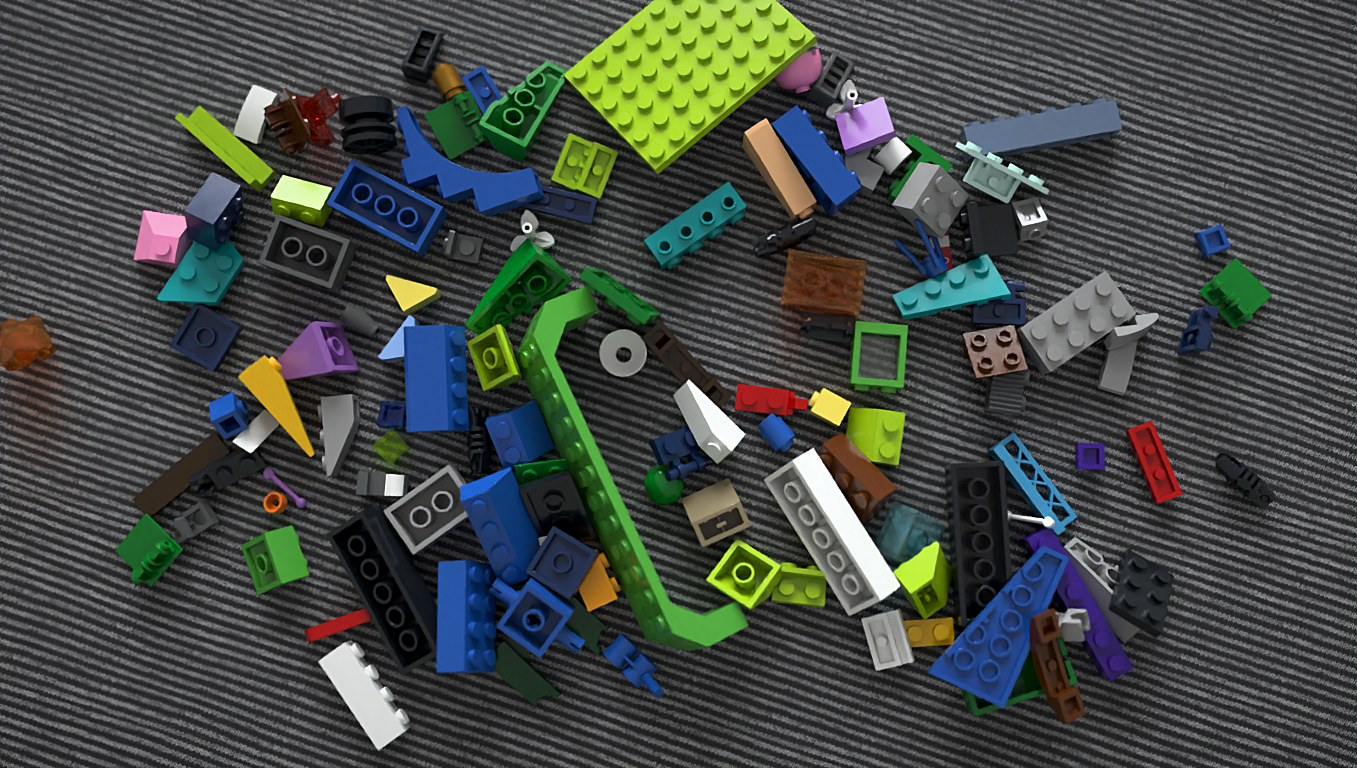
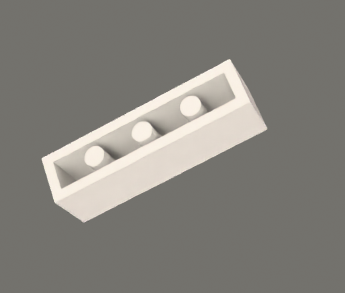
(365, 694)

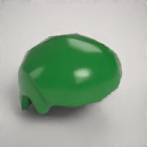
(659, 489)

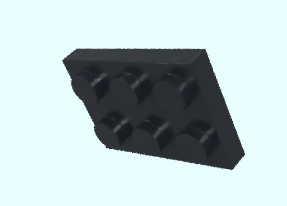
(558, 503)
(1141, 593)

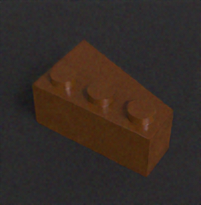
(856, 477)

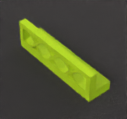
(228, 148)

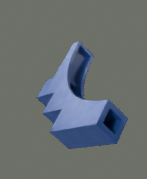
(491, 191)

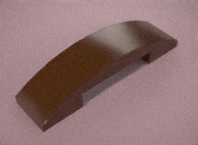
(1050, 668)

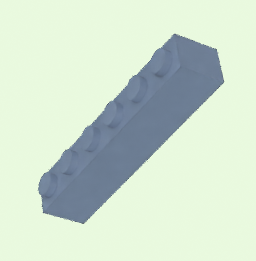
(1043, 130)

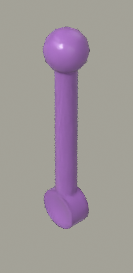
(270, 474)

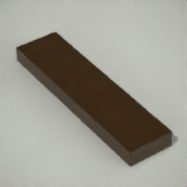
(174, 480)

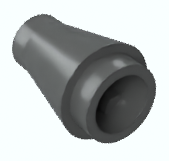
(358, 320)

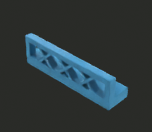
(1027, 487)

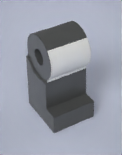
(381, 484)

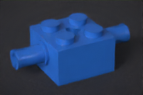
(532, 633)

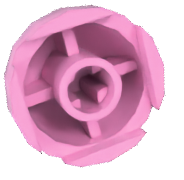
(801, 72)

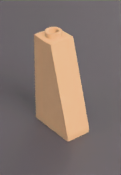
(778, 170)

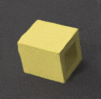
(828, 407)

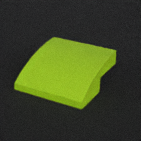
(583, 166)

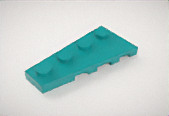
(961, 286)

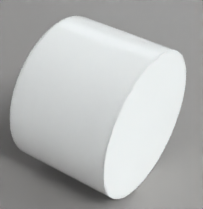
(893, 155)

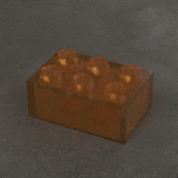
(823, 283)

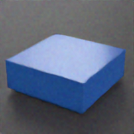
(1212, 240)

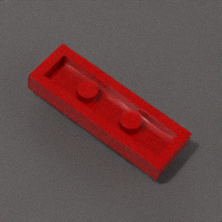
(1153, 462)

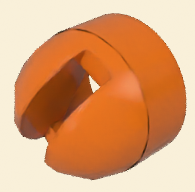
(273, 508)

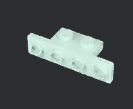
(994, 178)

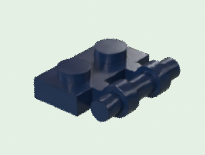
(1002, 312)
(1198, 334)
(677, 445)

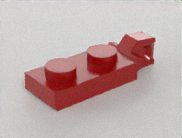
(767, 400)

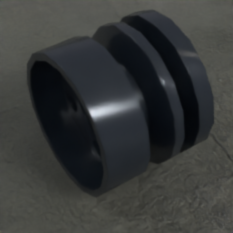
(367, 124)

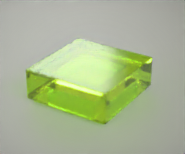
(391, 446)

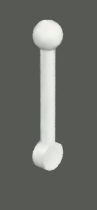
(1048, 522)

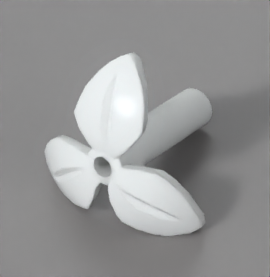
(848, 96)
(529, 225)

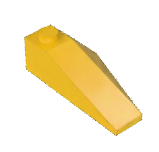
(270, 388)

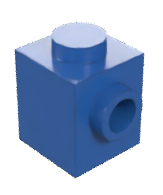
(229, 415)

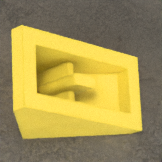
(412, 295)

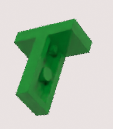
(921, 153)

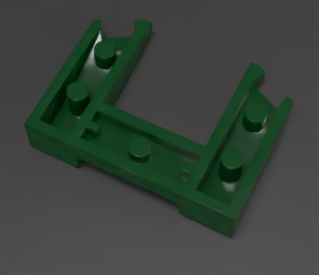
(523, 675)

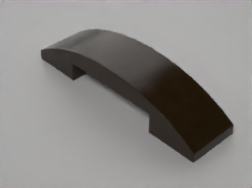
(683, 364)

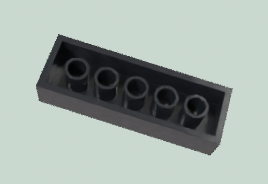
(977, 535)
(388, 586)

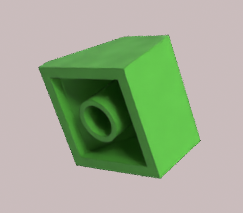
(275, 559)

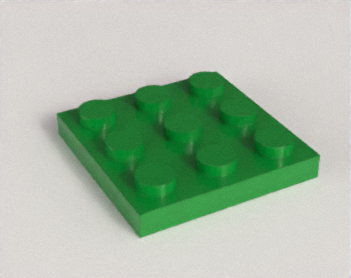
(619, 296)

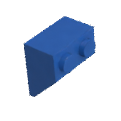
(519, 434)

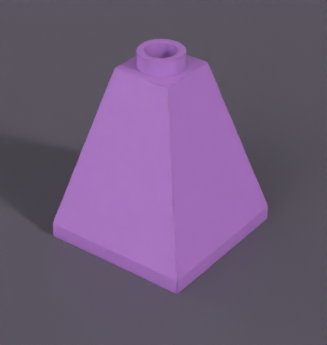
(318, 353)

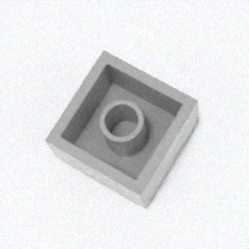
(931, 198)

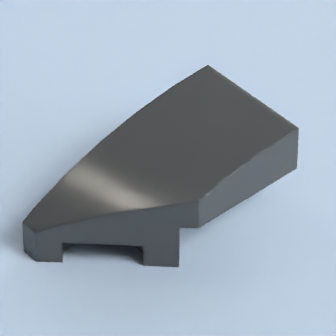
(194, 522)

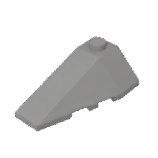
(1100, 582)

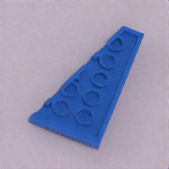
(997, 641)

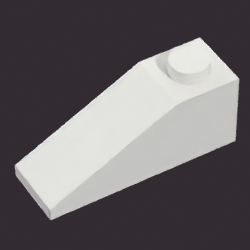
(708, 424)

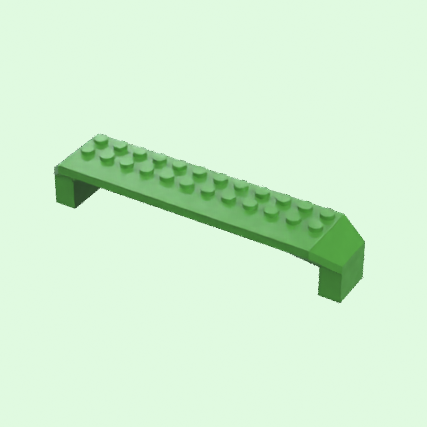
(655, 614)

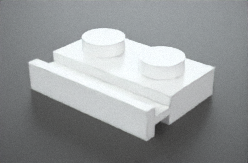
(888, 639)

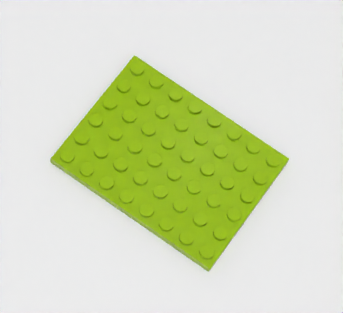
(686, 69)

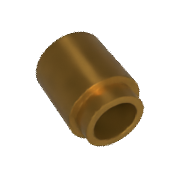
(448, 81)

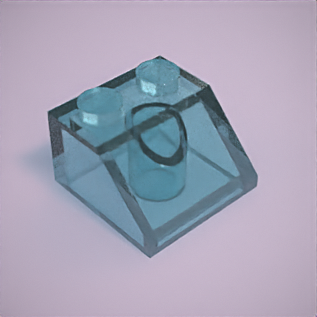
(906, 533)

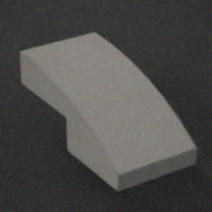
(1134, 330)
(1117, 369)

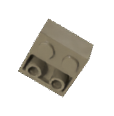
(715, 512)

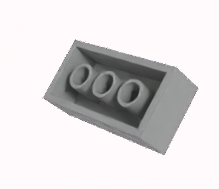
(1074, 323)

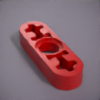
(337, 625)

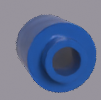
(776, 433)

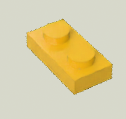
(930, 631)

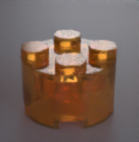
(24, 343)

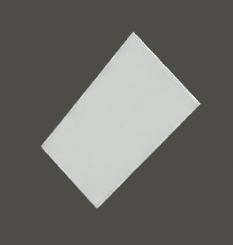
(257, 432)

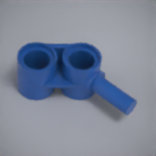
(636, 665)

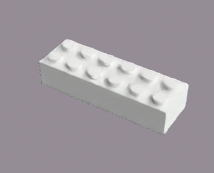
(832, 532)

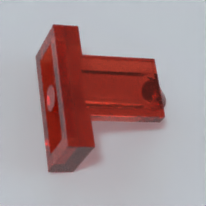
(317, 111)

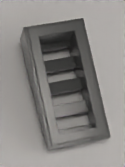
(821, 92)

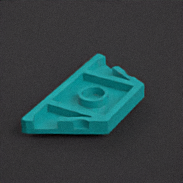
(203, 275)

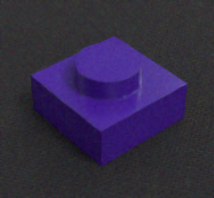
(1089, 456)

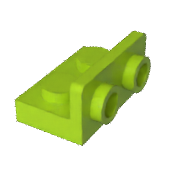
(800, 586)

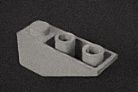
(340, 425)

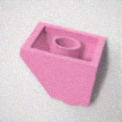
(162, 239)

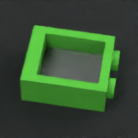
(878, 357)

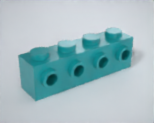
(695, 226)

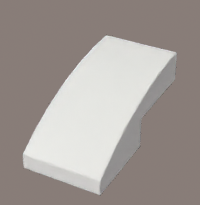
(251, 118)

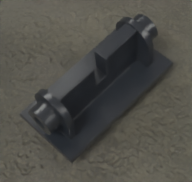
(827, 327)

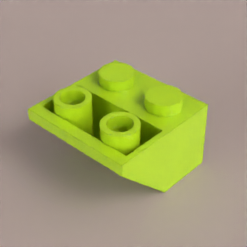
(925, 580)

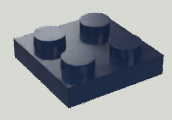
(206, 337)
(562, 563)

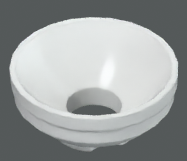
(623, 339)

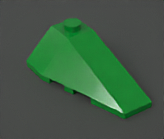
(519, 116)
(521, 284)

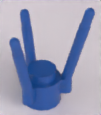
(935, 262)

